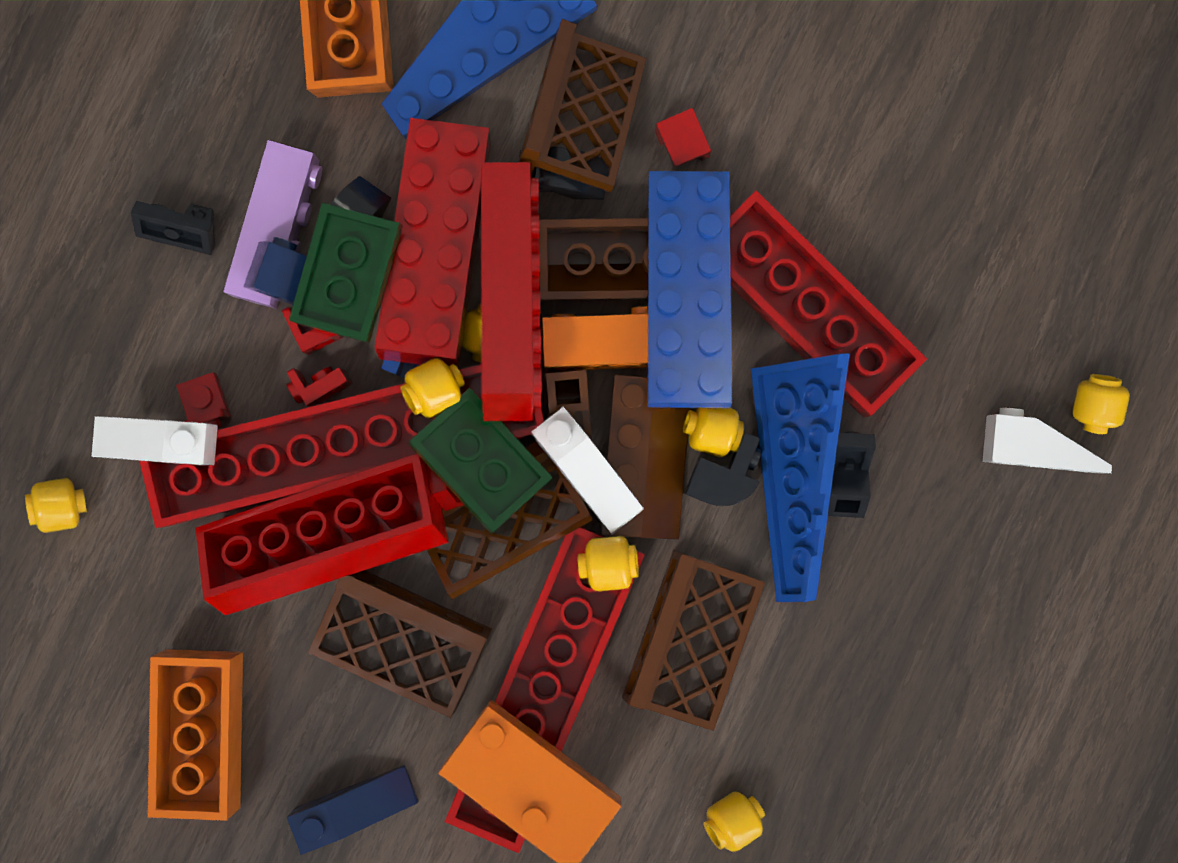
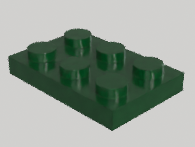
(345, 272)
(480, 461)

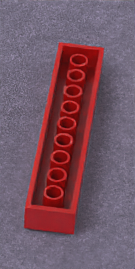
(296, 453)

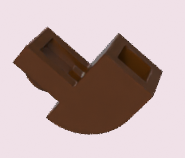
(570, 390)

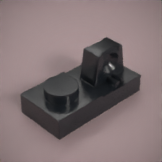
(187, 230)

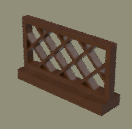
(550, 97)
(462, 516)
(415, 611)
(661, 631)

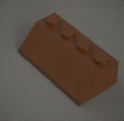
(593, 259)
(649, 458)

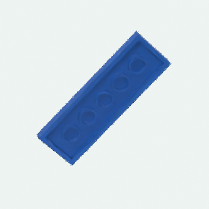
(689, 290)

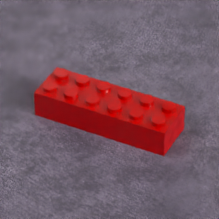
(436, 249)
(510, 292)
(816, 305)
(319, 535)

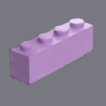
(275, 210)

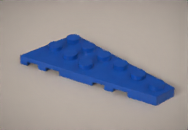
(473, 49)
(798, 434)

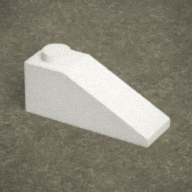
(154, 440)
(1032, 443)
(587, 470)

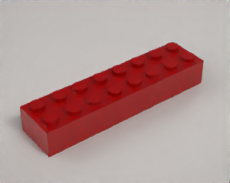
(550, 669)

